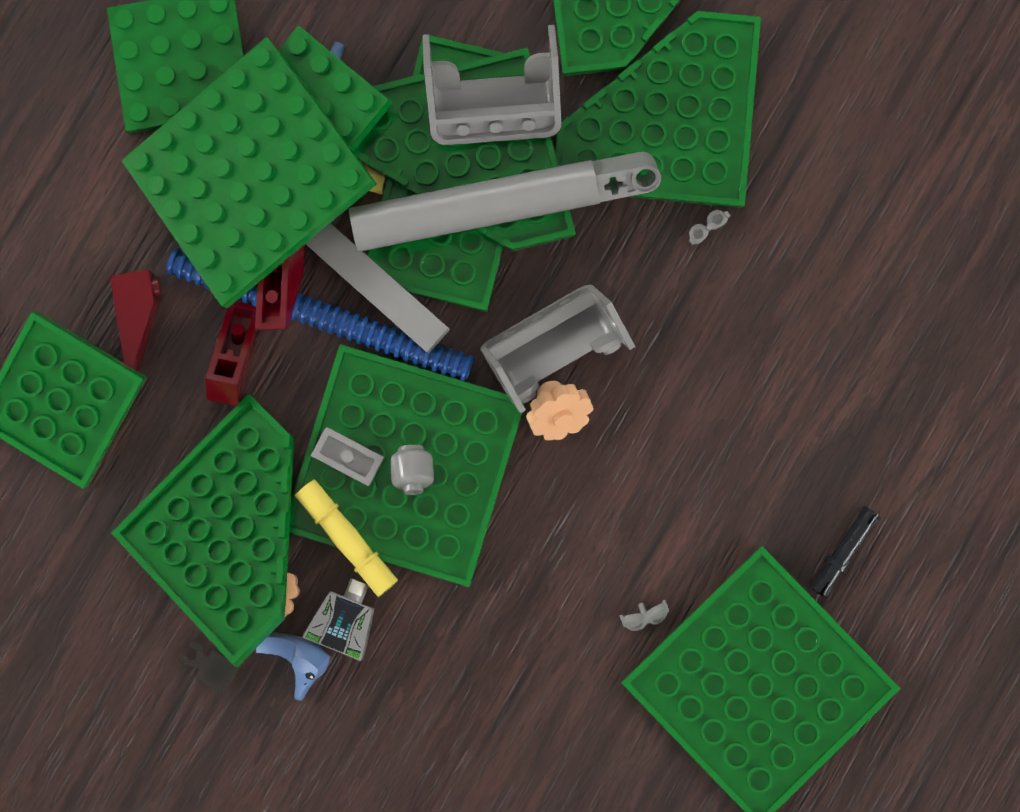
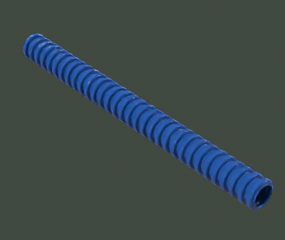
(348, 325)

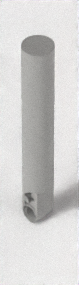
(502, 200)

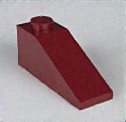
(279, 293)
(136, 309)
(232, 355)

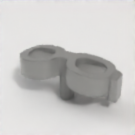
(714, 221)
(638, 621)

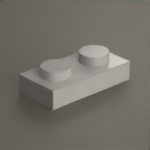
(347, 456)

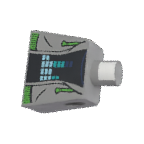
(343, 622)

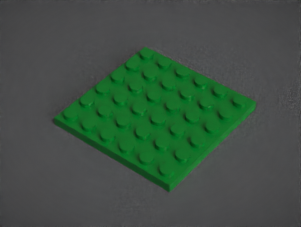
(248, 172)
(399, 405)
(760, 685)

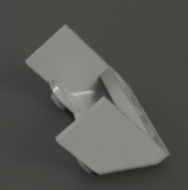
(493, 106)
(552, 340)

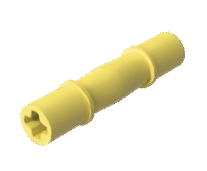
(346, 537)

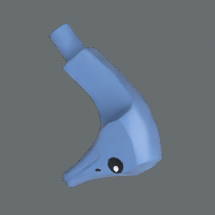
(306, 657)

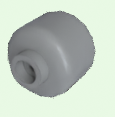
(412, 469)

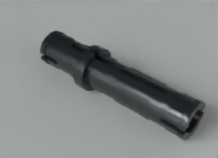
(837, 563)

